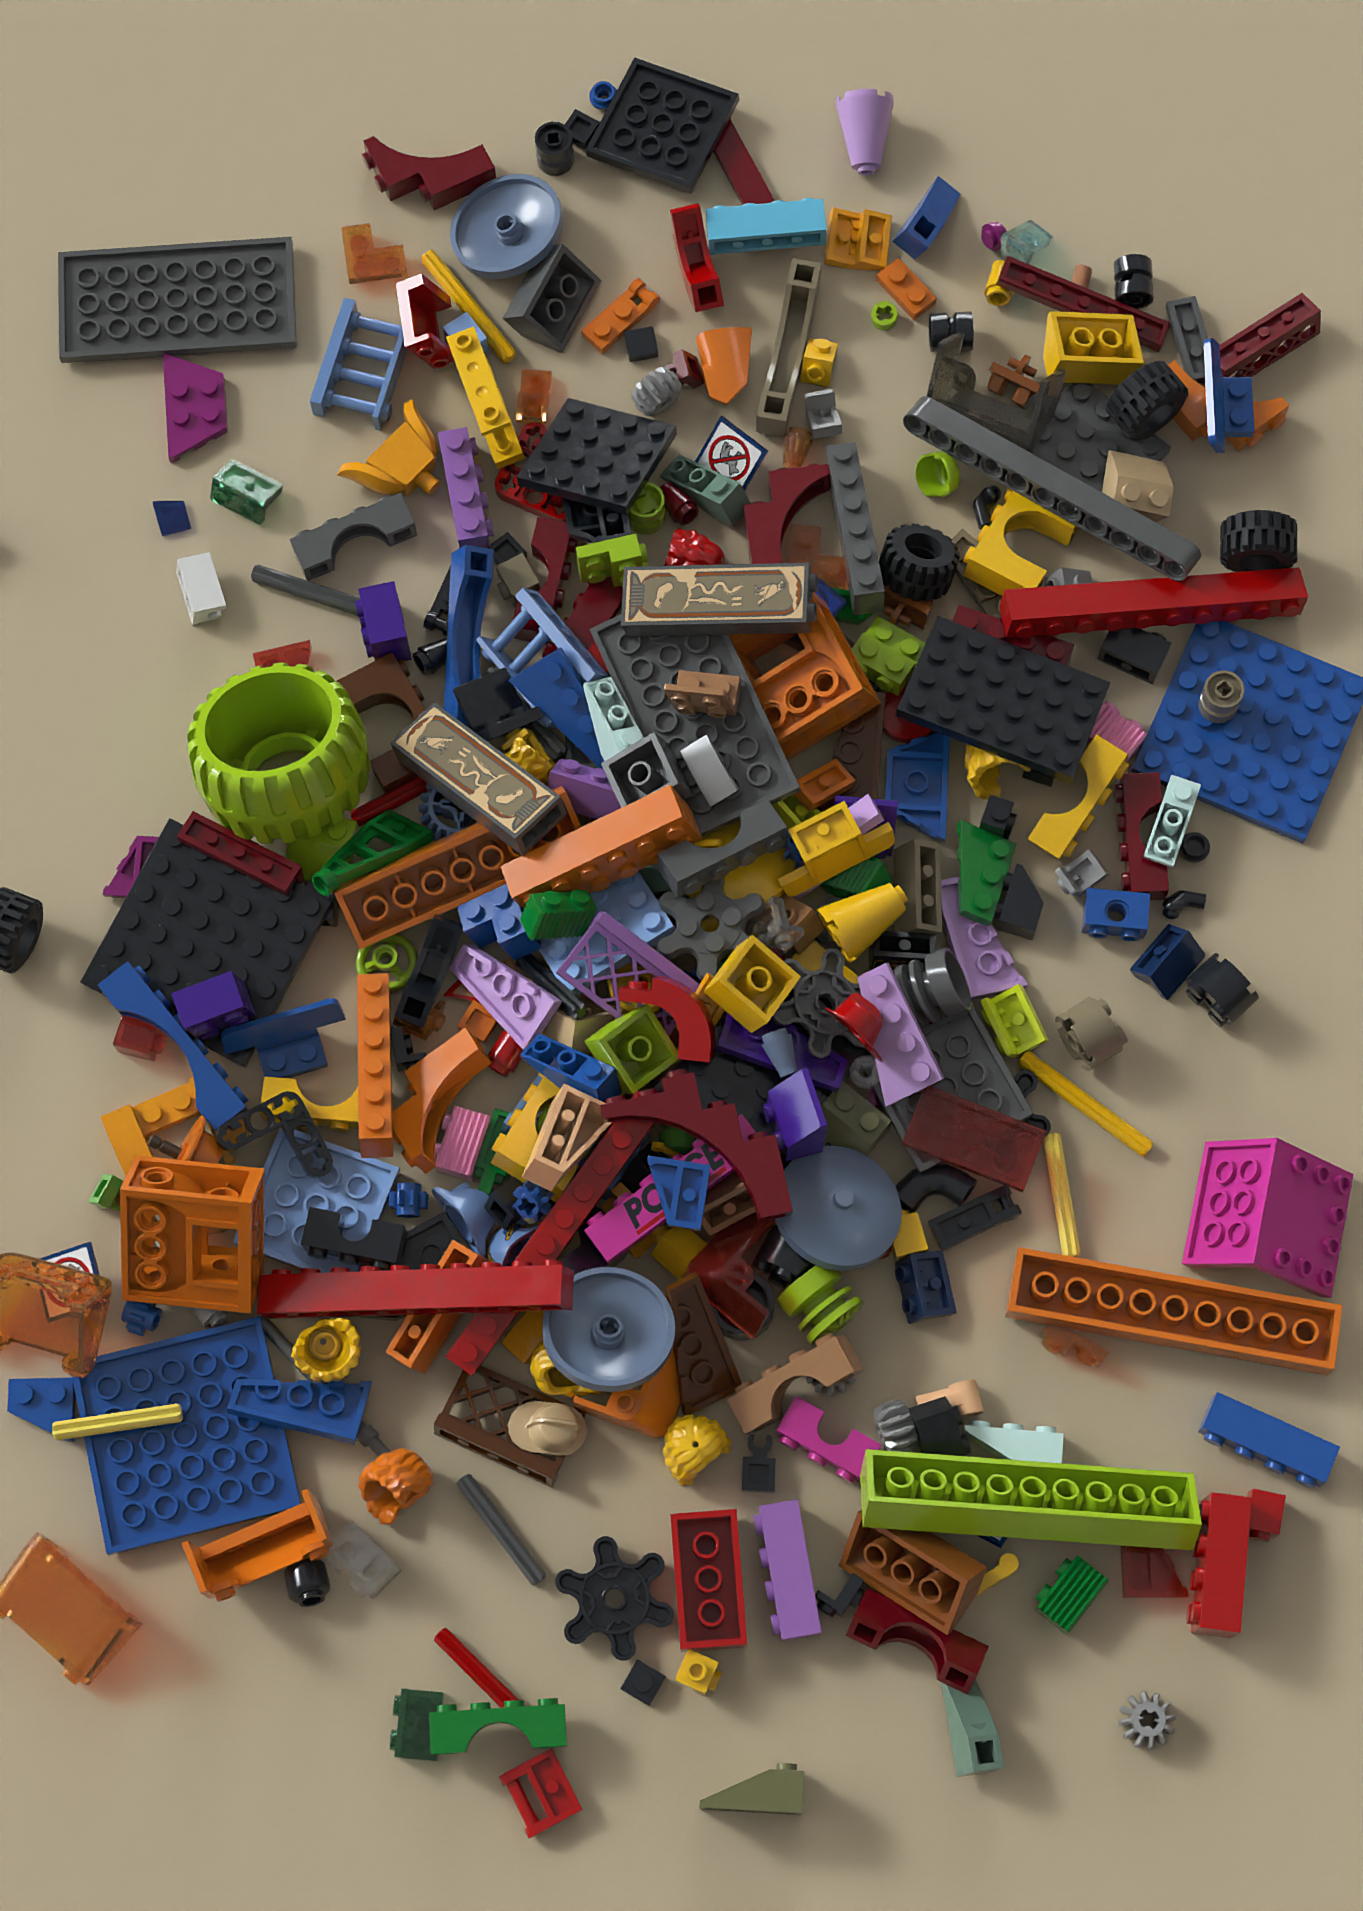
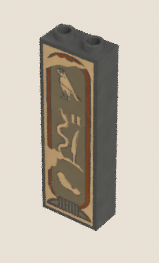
(718, 599)
(479, 778)

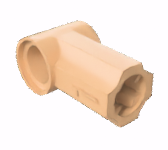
(963, 1394)

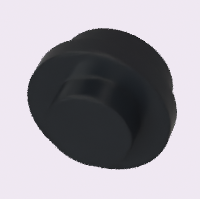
(1194, 847)

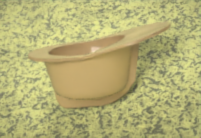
(547, 1428)

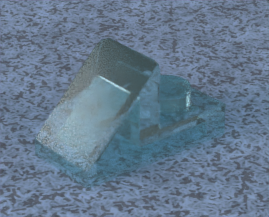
(1024, 241)

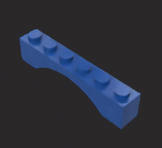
(469, 587)
(133, 998)

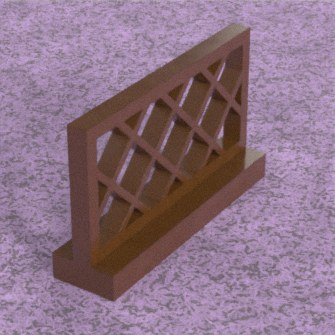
(489, 1443)

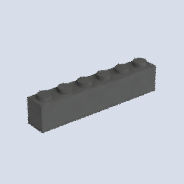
(855, 529)

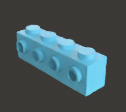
(766, 226)

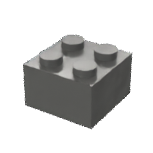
(644, 769)

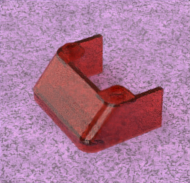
(729, 1276)

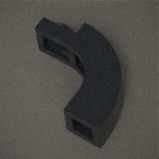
(429, 971)

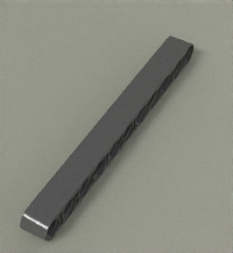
(1052, 488)

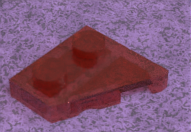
(1149, 1574)

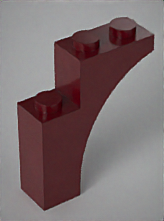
(437, 178)
(768, 521)

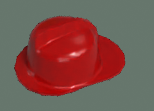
(861, 1019)

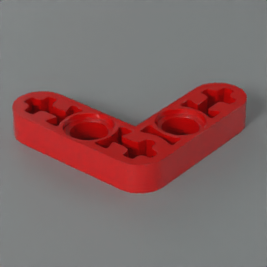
(519, 494)

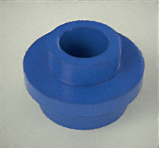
(602, 89)

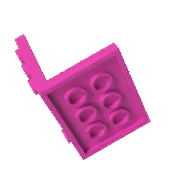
(1269, 1211)

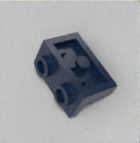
(925, 1286)

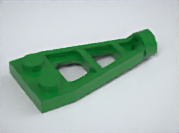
(388, 826)

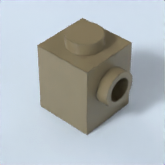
(514, 576)

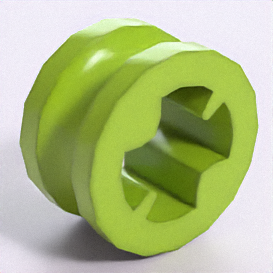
(882, 307)

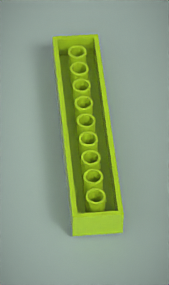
(1029, 1500)

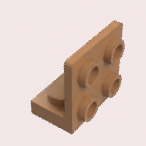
(704, 693)

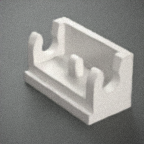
(200, 588)

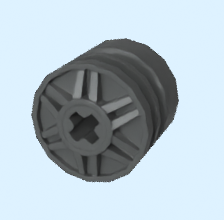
(934, 987)

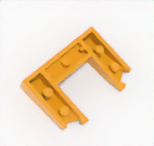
(132, 1125)

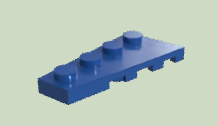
(318, 1409)

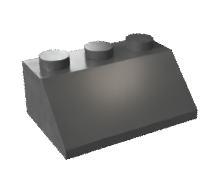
(552, 299)

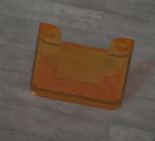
(53, 1309)
(64, 1610)

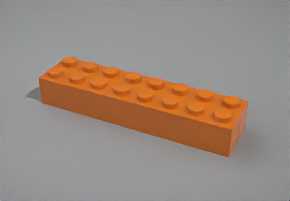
(433, 879)

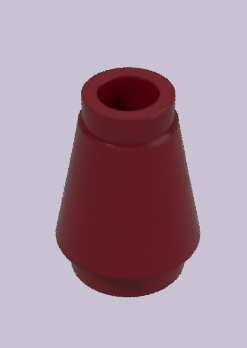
(679, 505)

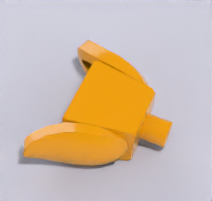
(400, 461)

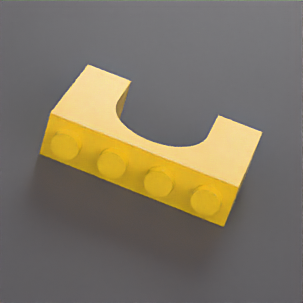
(992, 560)
(516, 1147)

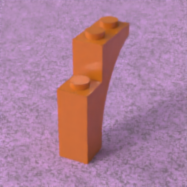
(1193, 414)
(434, 1086)

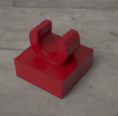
(687, 368)

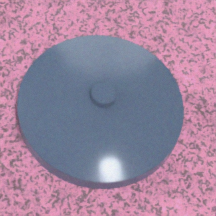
(507, 226)
(841, 1209)
(613, 1334)

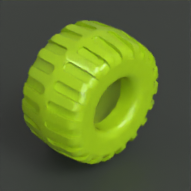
(270, 715)

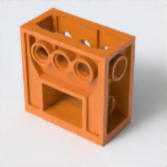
(811, 690)
(190, 1200)

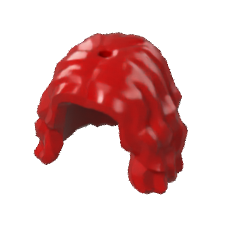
(693, 549)

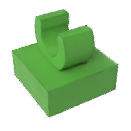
(106, 1191)

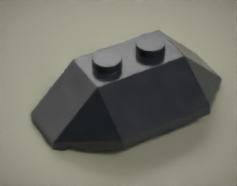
(594, 523)

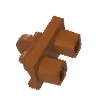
(1002, 376)
(906, 610)

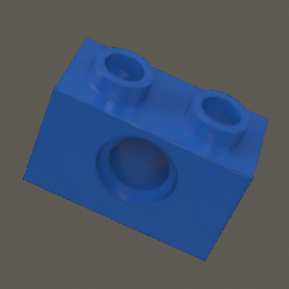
(1131, 905)

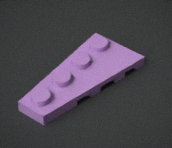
(977, 948)
(508, 996)
(905, 1053)

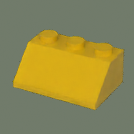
(1092, 347)

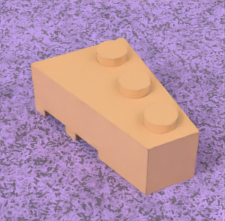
(566, 1136)

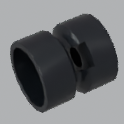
(554, 148)
(1133, 280)
(943, 326)

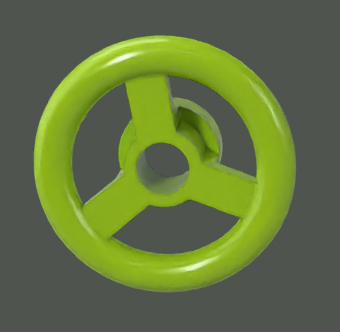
(388, 950)

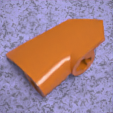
(724, 361)

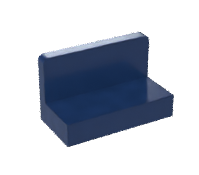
(1168, 960)

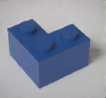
(496, 918)

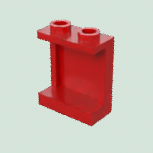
(418, 306)

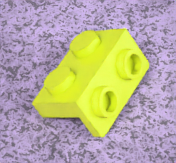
(1014, 1022)

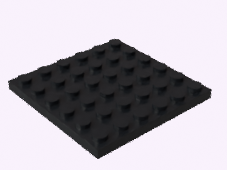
(202, 919)

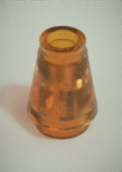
(796, 446)

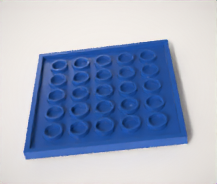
(1279, 745)
(191, 1472)

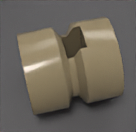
(1221, 696)

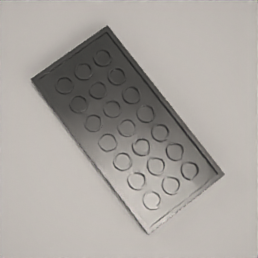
(176, 299)
(744, 741)

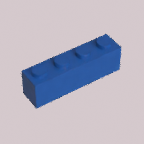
(1269, 1440)

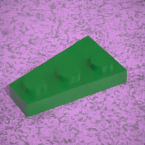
(983, 870)

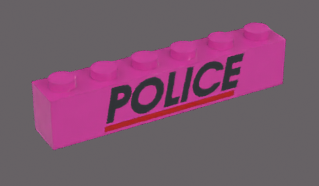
(642, 1213)

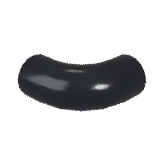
(938, 1180)

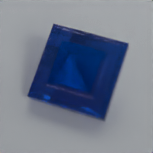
(171, 516)

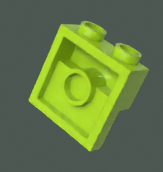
(609, 558)
(888, 655)

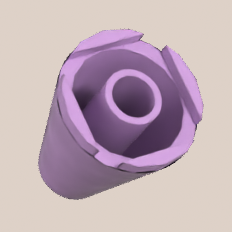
(865, 127)

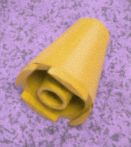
(862, 918)

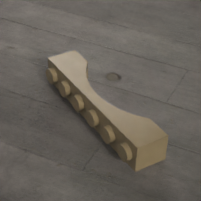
(789, 347)

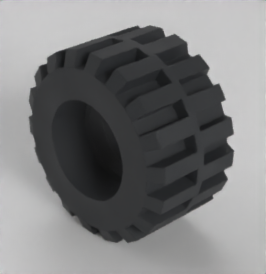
(1147, 400)
(1258, 541)
(918, 562)
(19, 928)

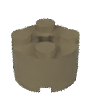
(1090, 1032)

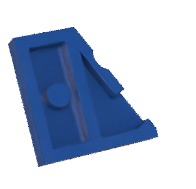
(680, 1190)
(42, 1400)

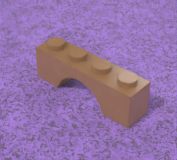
(761, 1402)

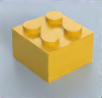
(752, 984)

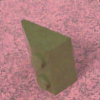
(853, 1121)
(768, 1792)

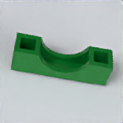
(453, 1729)

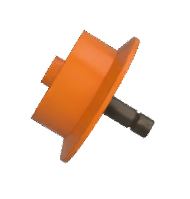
(196, 1146)

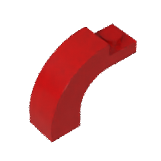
(694, 258)
(688, 1010)

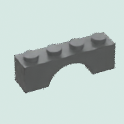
(385, 520)
(689, 866)

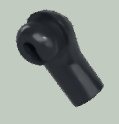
(984, 503)
(1180, 900)

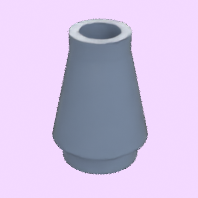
(780, 1050)

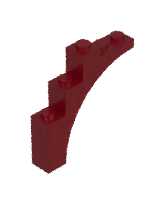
(679, 1106)

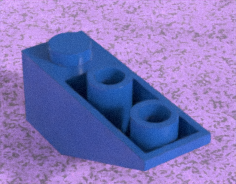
(927, 218)
(570, 1067)

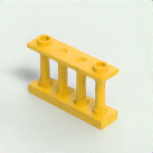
(485, 397)

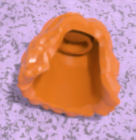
(394, 1483)

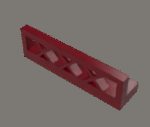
(1266, 336)
(240, 853)

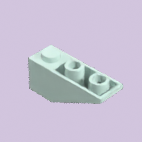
(610, 717)
(1172, 821)
(1017, 1444)

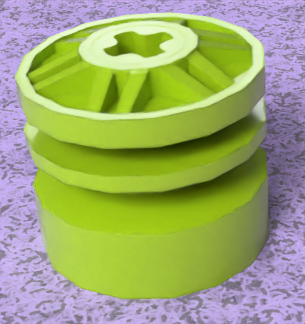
(820, 1302)

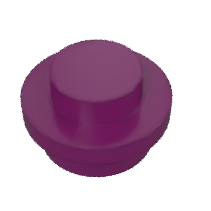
(992, 235)

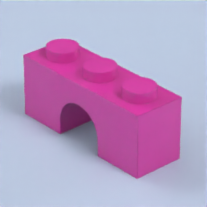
(800, 1430)

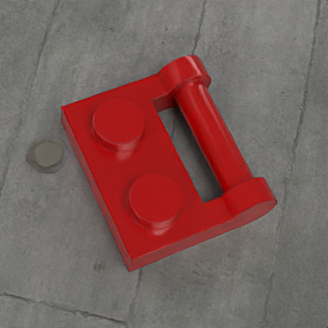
(551, 1788)

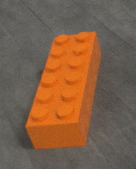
(605, 848)

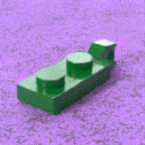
(484, 1168)

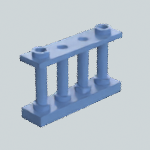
(333, 369)
(551, 629)

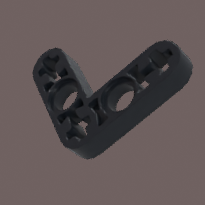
(288, 1124)

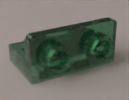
(244, 491)
(413, 1728)

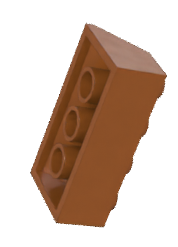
(914, 1571)

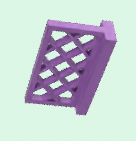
(633, 947)

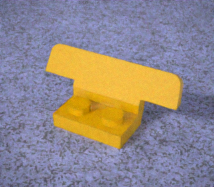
(830, 846)

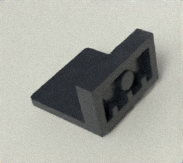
(493, 705)

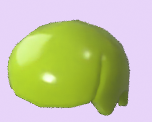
(937, 474)

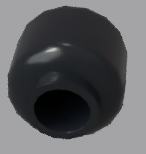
(307, 1582)

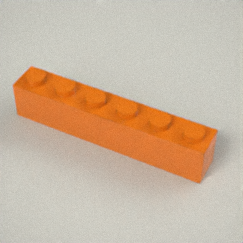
(374, 1066)

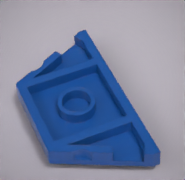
(920, 783)

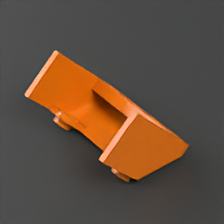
(645, 1410)
(260, 1549)

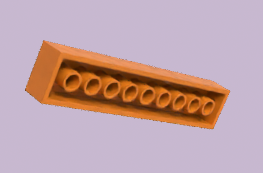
(1174, 1311)

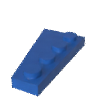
(561, 697)

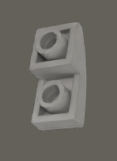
(708, 770)

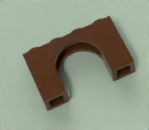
(379, 684)

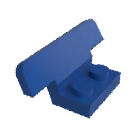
(1227, 401)
(287, 1040)

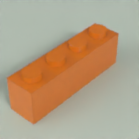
(423, 1335)

